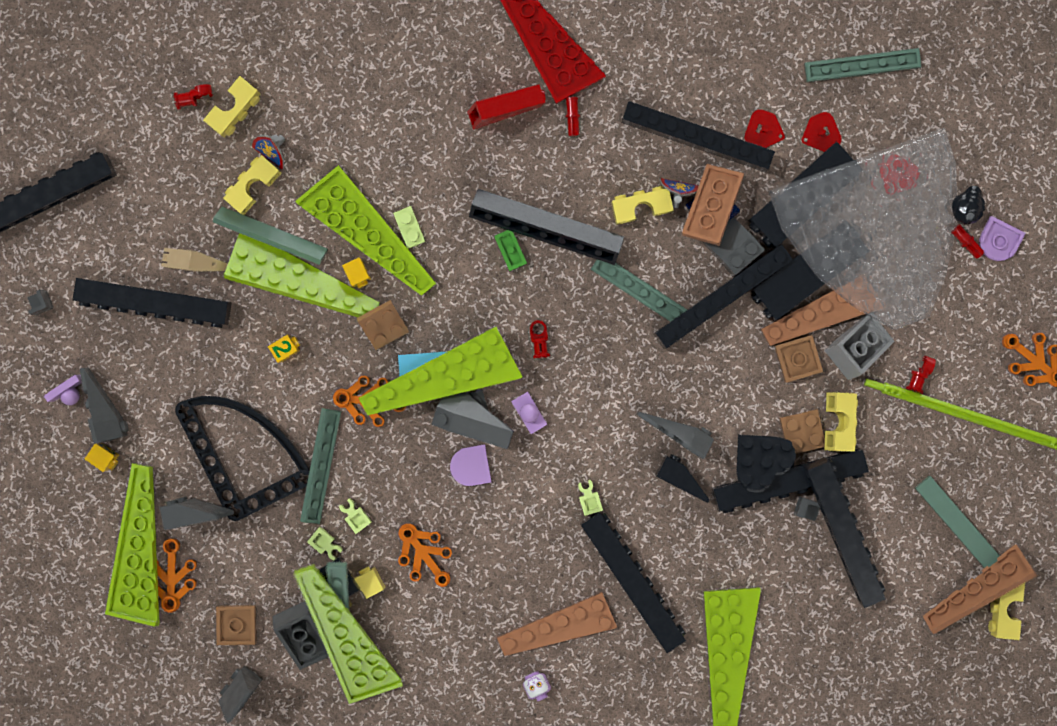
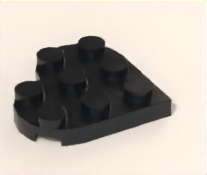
(762, 459)

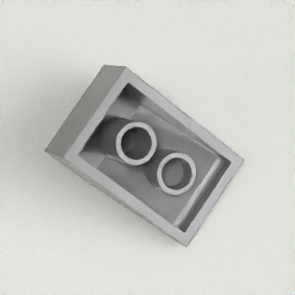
(859, 347)

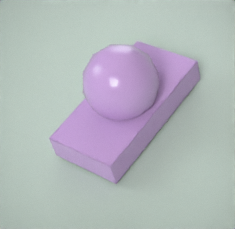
(66, 391)
(529, 412)

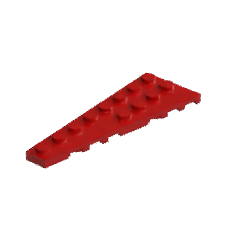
(554, 53)

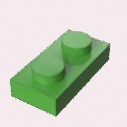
(510, 250)

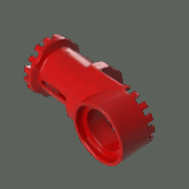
(190, 98)
(541, 338)
(918, 378)

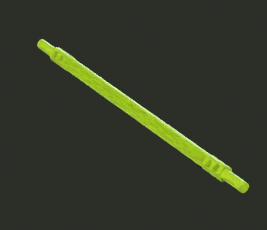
(959, 412)

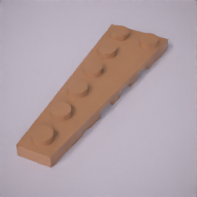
(814, 316)
(995, 581)
(572, 622)

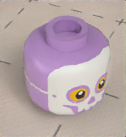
(536, 686)

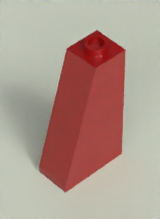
(505, 106)

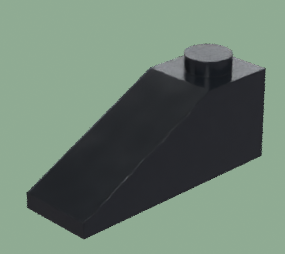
(678, 475)

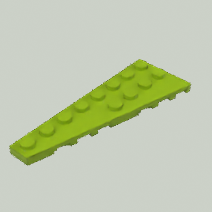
(348, 213)
(286, 275)
(468, 367)
(134, 574)
(729, 633)
(353, 654)

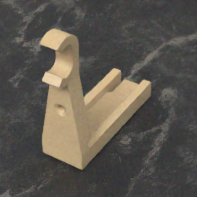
(191, 261)

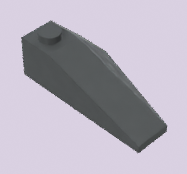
(105, 419)
(470, 419)
(690, 437)

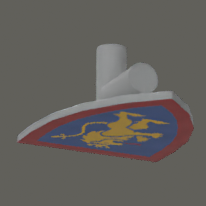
(269, 148)
(679, 189)

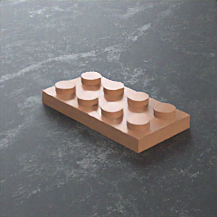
(713, 204)

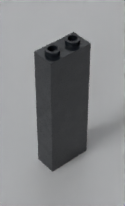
(766, 219)
(786, 288)

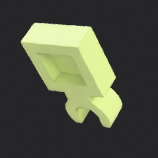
(589, 501)
(357, 518)
(323, 541)

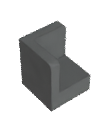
(40, 302)
(806, 508)

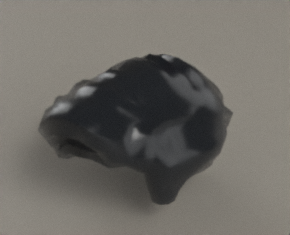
(969, 206)

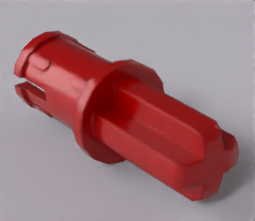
(572, 116)
(968, 241)

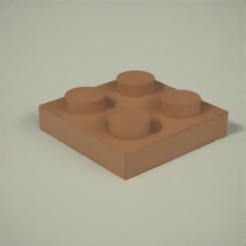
(382, 325)
(798, 358)
(803, 430)
(236, 624)

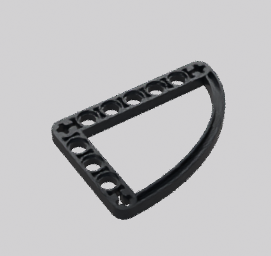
(218, 467)

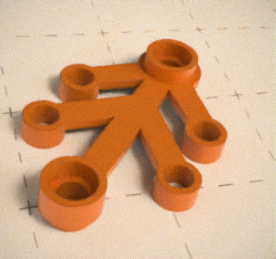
(1037, 361)
(350, 398)
(422, 552)
(171, 578)

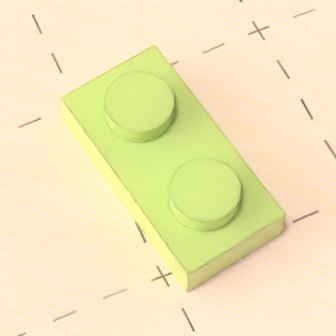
(409, 227)

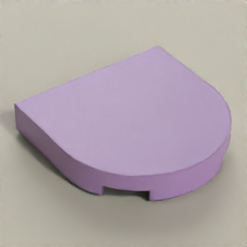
(1000, 239)
(471, 466)

